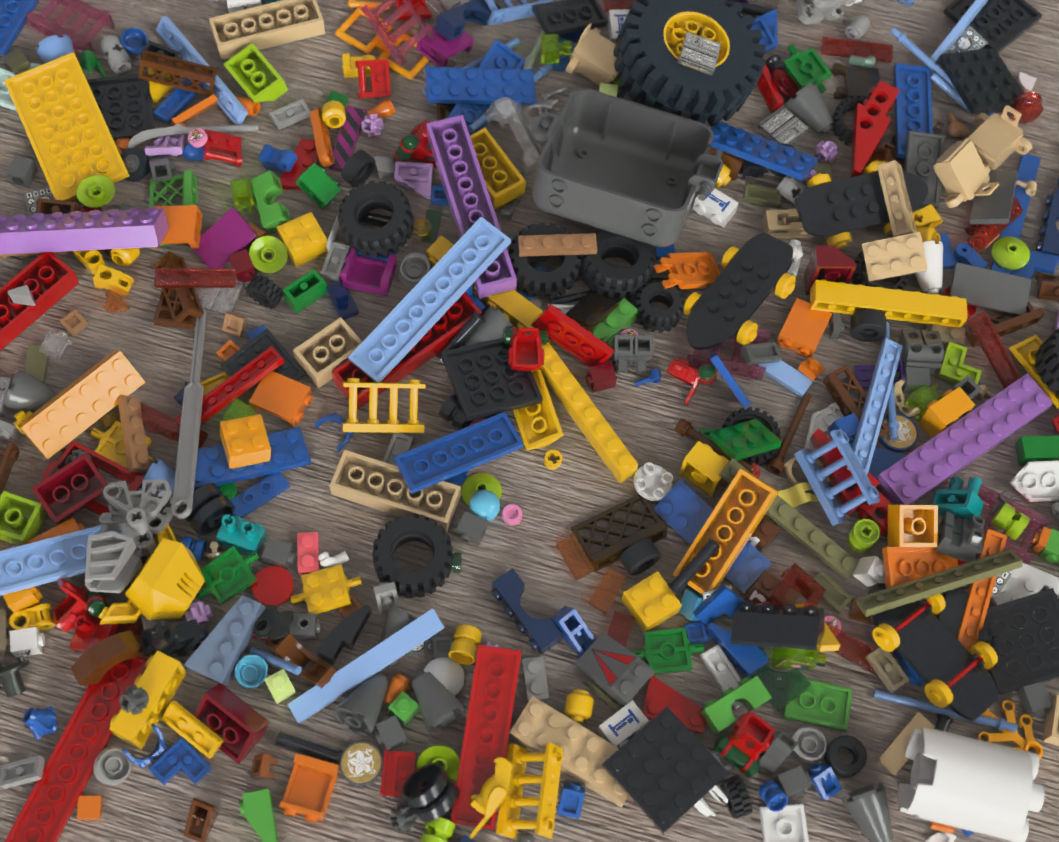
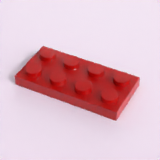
(573, 337)

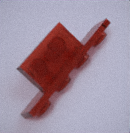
(984, 233)
(165, 424)

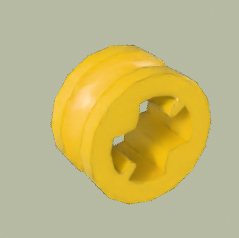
(549, 464)

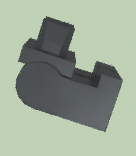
(921, 350)
(632, 351)
(960, 539)

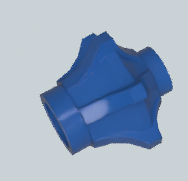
(40, 721)

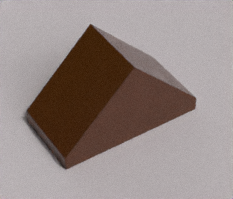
(200, 820)

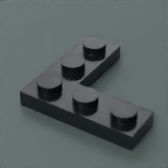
(255, 348)

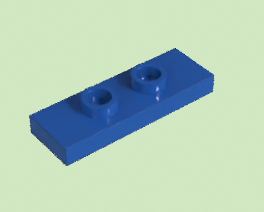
(175, 103)
(259, 494)

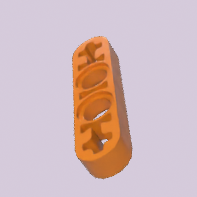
(321, 138)

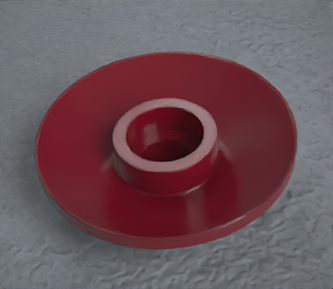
(785, 83)

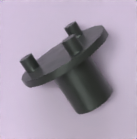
(11, 677)

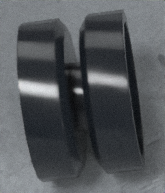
(208, 509)
(430, 792)

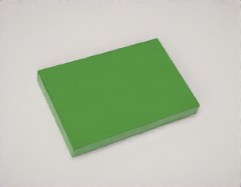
(821, 706)

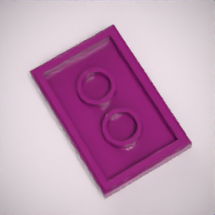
(224, 238)

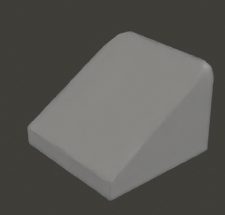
(384, 166)
(22, 295)

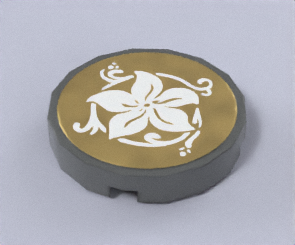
(361, 763)

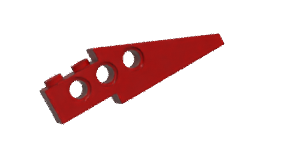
(870, 125)
(863, 511)

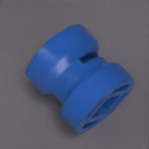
(197, 547)
(773, 796)

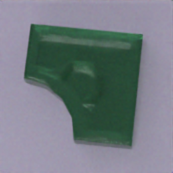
(782, 685)

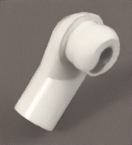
(327, 561)

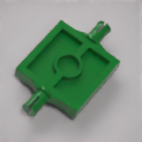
(806, 68)
(228, 575)
(668, 651)

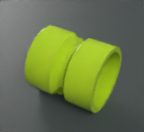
(1010, 521)
(863, 536)
(438, 830)

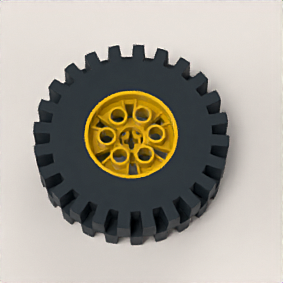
(652, 44)

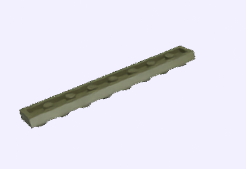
(802, 529)
(939, 582)

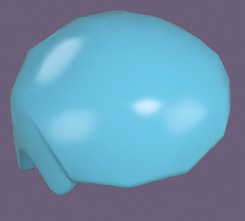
(484, 505)
(251, 671)

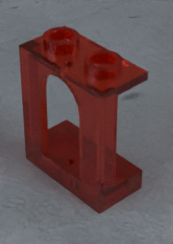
(800, 581)

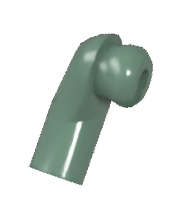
(868, 62)

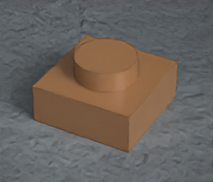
(73, 322)
(234, 323)

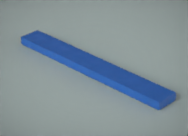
(1027, 172)

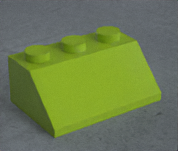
(256, 75)

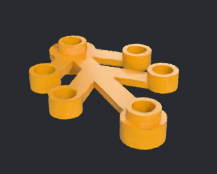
(1007, 736)

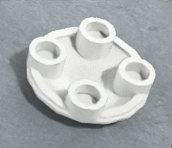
(652, 482)
(448, 673)

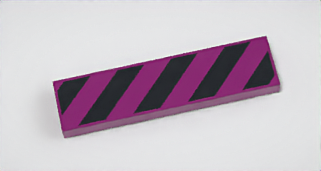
(347, 137)

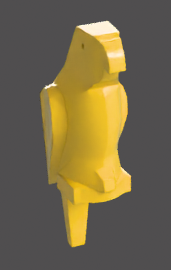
(493, 791)

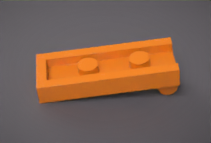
(195, 110)

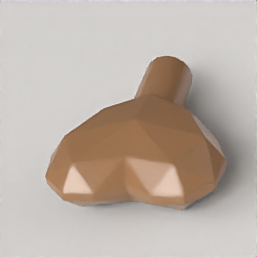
(956, 127)

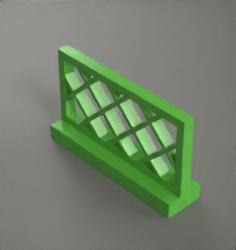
(188, 190)

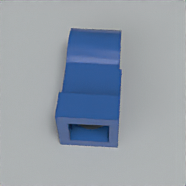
(277, 159)
(967, 255)

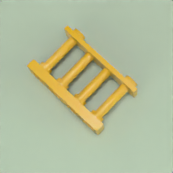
(392, 424)
(509, 810)

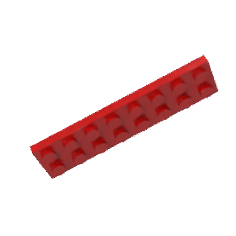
(486, 728)

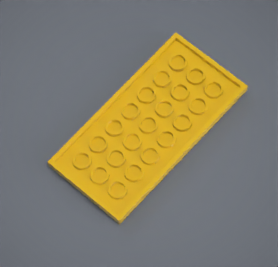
(65, 125)

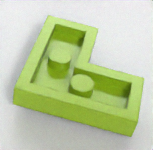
(953, 367)

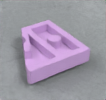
(167, 145)
(415, 177)

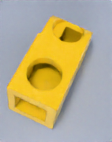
(349, 68)
(112, 279)

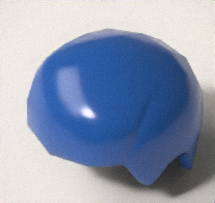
(133, 40)

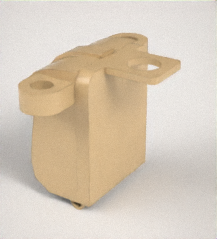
(593, 57)
(998, 137)
(963, 173)

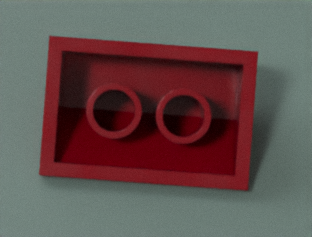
(828, 264)
(70, 489)
(232, 721)

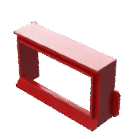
(103, 463)

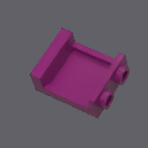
(442, 49)
(368, 273)

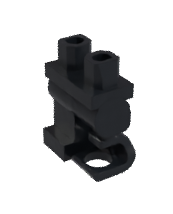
(180, 640)

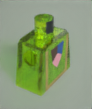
(801, 658)

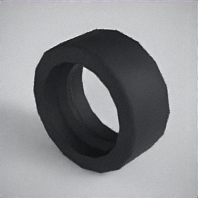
(358, 168)

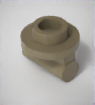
(214, 553)

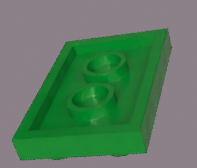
(745, 439)

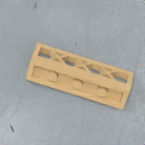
(896, 198)

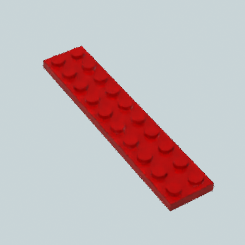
(74, 757)

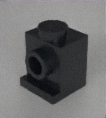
(752, 170)

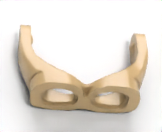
(898, 392)
(788, 469)

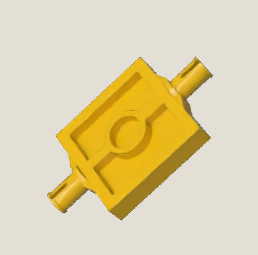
(112, 444)
(326, 589)

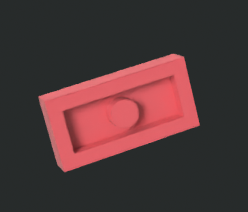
(308, 552)

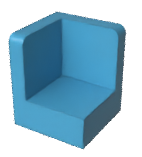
(690, 602)

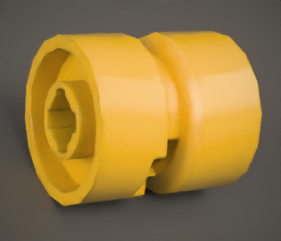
(465, 644)

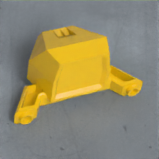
(162, 586)

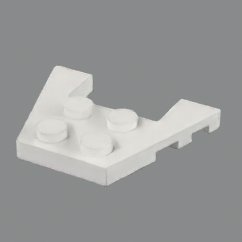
(1026, 582)

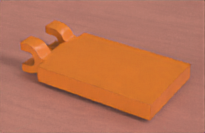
(689, 270)

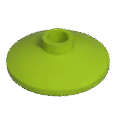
(94, 185)
(272, 246)
(1010, 259)
(478, 480)
(445, 755)

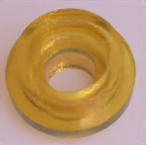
(422, 223)
(108, 419)

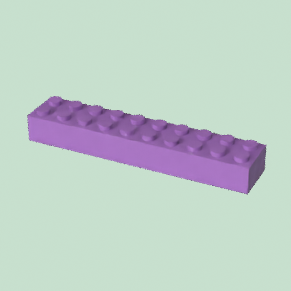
(468, 195)
(82, 230)
(963, 442)

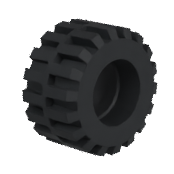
(659, 319)

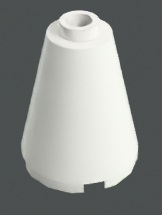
(931, 280)

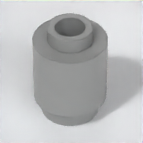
(857, 27)

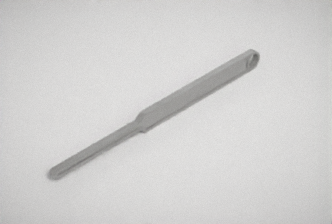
(190, 428)

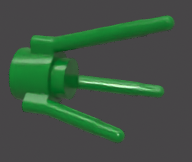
(89, 62)

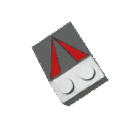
(614, 669)

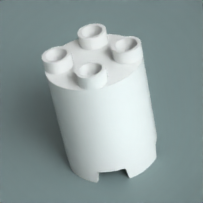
(971, 784)

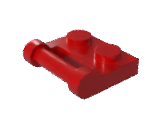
(379, 78)
(224, 144)

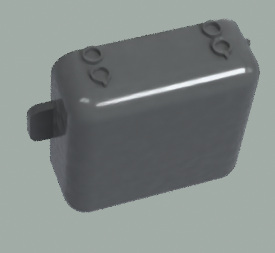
(623, 166)

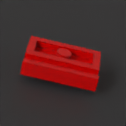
(396, 770)

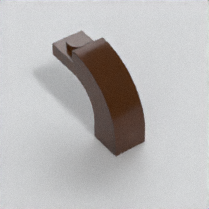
(104, 655)
(313, 669)

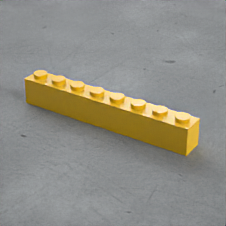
(511, 303)
(895, 303)
(587, 416)

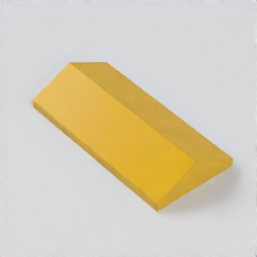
(1026, 353)
(539, 422)

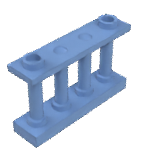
(511, 12)
(817, 477)

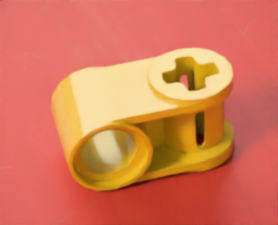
(927, 217)
(90, 259)
(33, 617)

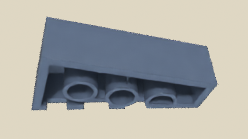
(227, 641)

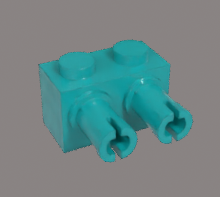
(960, 502)
(241, 534)

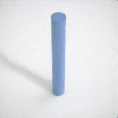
(948, 89)
(276, 661)

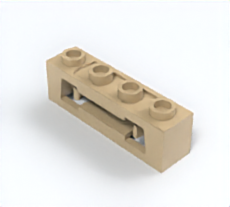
(784, 220)

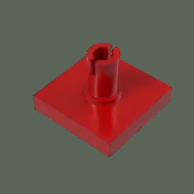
(90, 632)

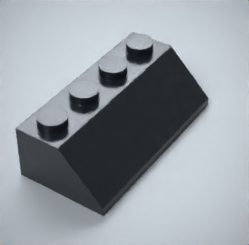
(778, 626)

